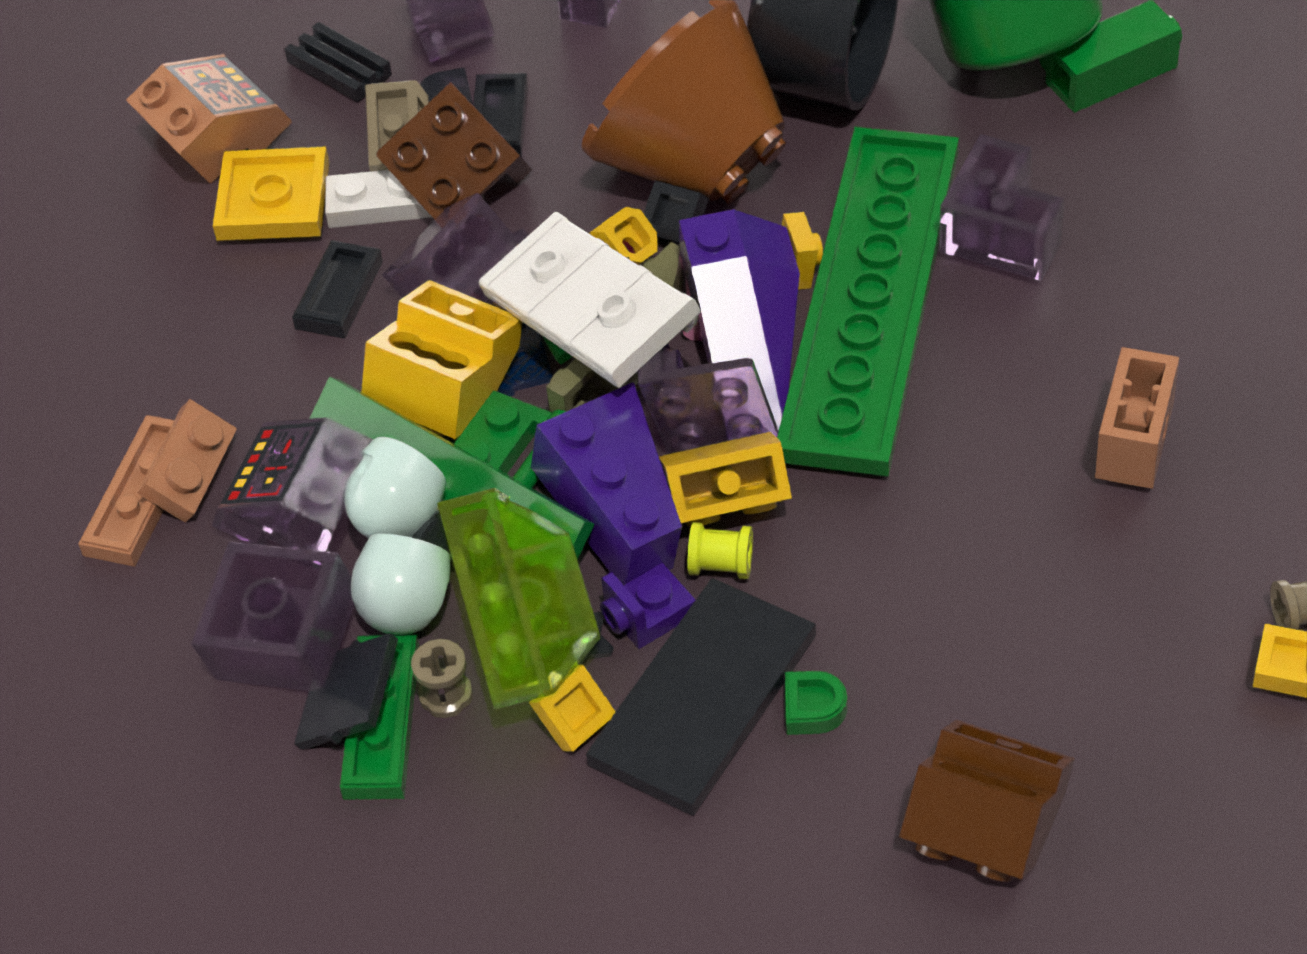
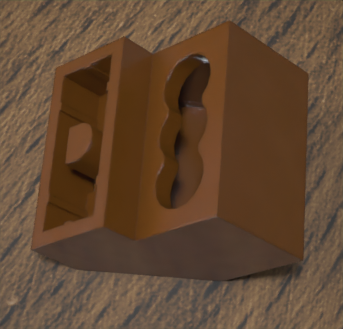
(986, 800)

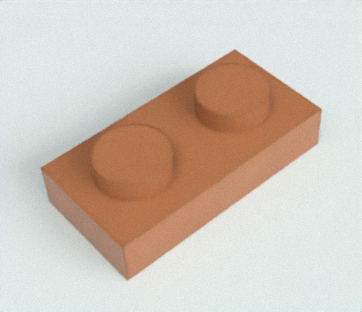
(187, 461)

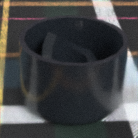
(823, 47)

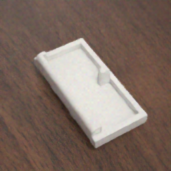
(589, 299)

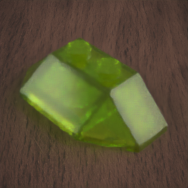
(518, 595)

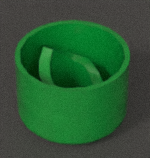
(1010, 32)

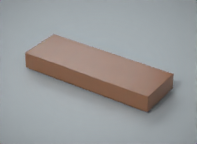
(124, 517)

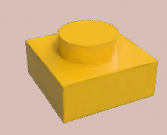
(805, 245)
(1282, 661)
(574, 710)

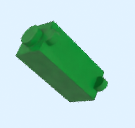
(1115, 56)

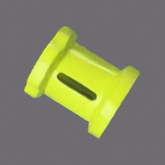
(720, 550)

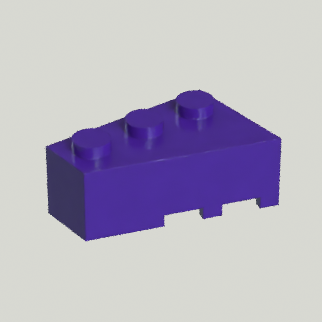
(609, 472)

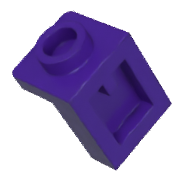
(645, 605)

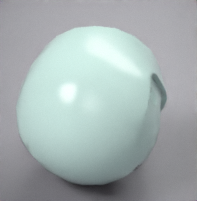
(393, 489)
(399, 583)

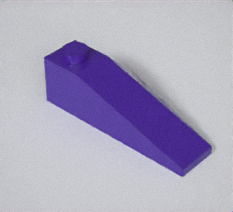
(746, 293)

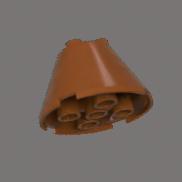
(693, 109)

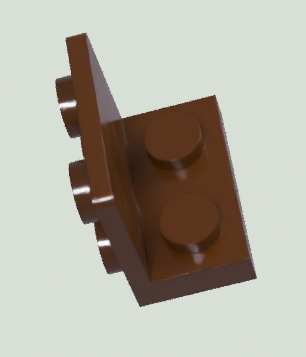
(449, 153)

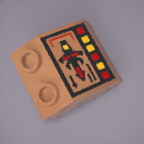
(207, 110)

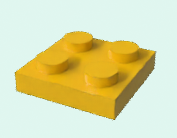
(271, 193)

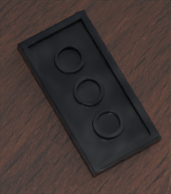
(701, 696)

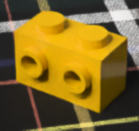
(727, 478)

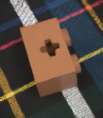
(1136, 417)

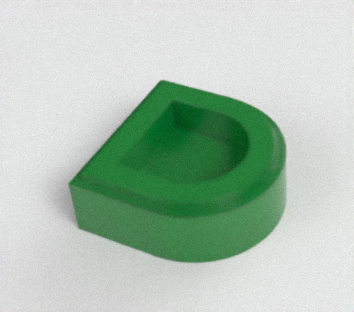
(814, 702)

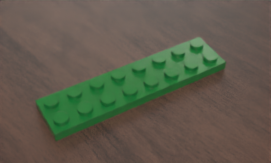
(868, 303)

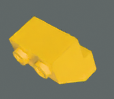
(440, 357)

